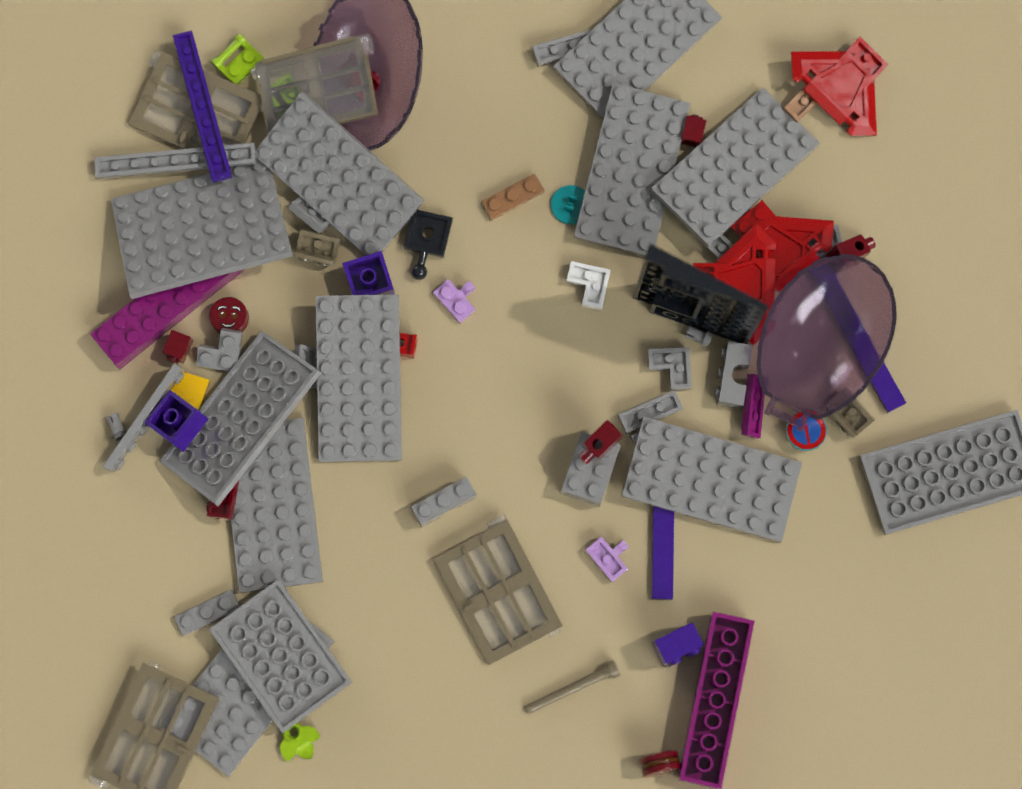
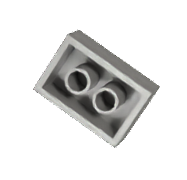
(589, 480)

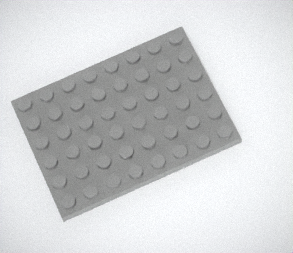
(199, 229)

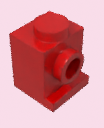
(409, 348)

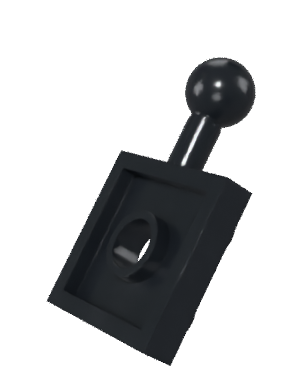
(427, 246)

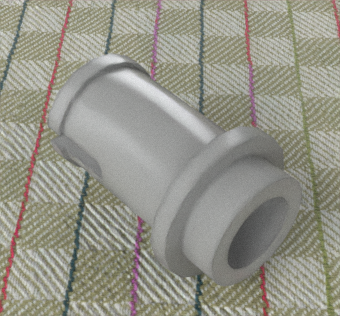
(698, 336)
(116, 426)

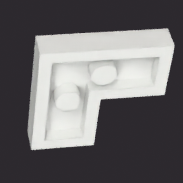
(595, 281)

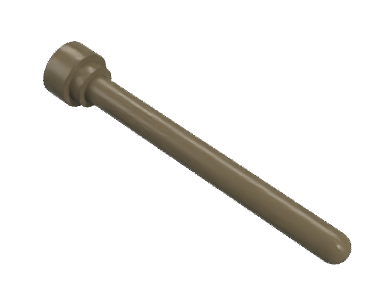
(608, 671)

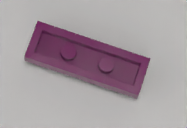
(753, 408)

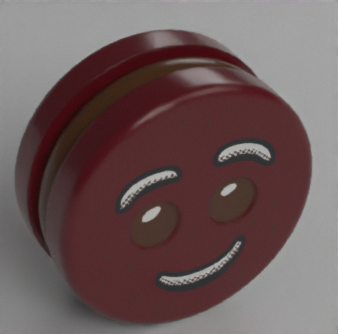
(229, 314)
(660, 763)

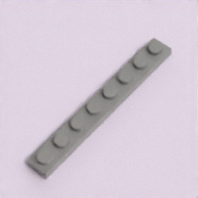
(169, 161)

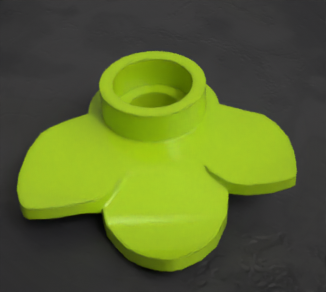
(299, 744)

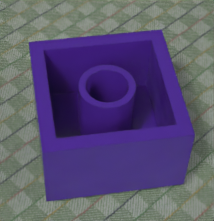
(369, 275)
(176, 420)
(677, 644)

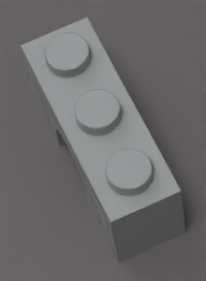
(735, 356)
(443, 501)

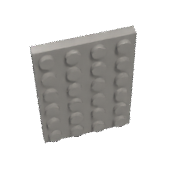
(280, 656)

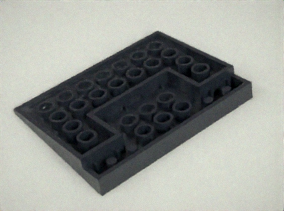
(696, 298)

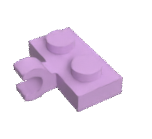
(455, 299)
(608, 558)

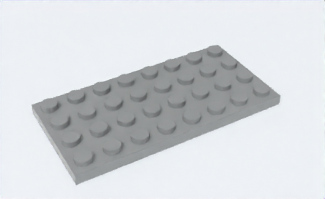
(634, 46)
(632, 154)
(734, 167)
(338, 176)
(358, 378)
(242, 417)
(946, 472)
(711, 479)
(276, 515)
(238, 715)

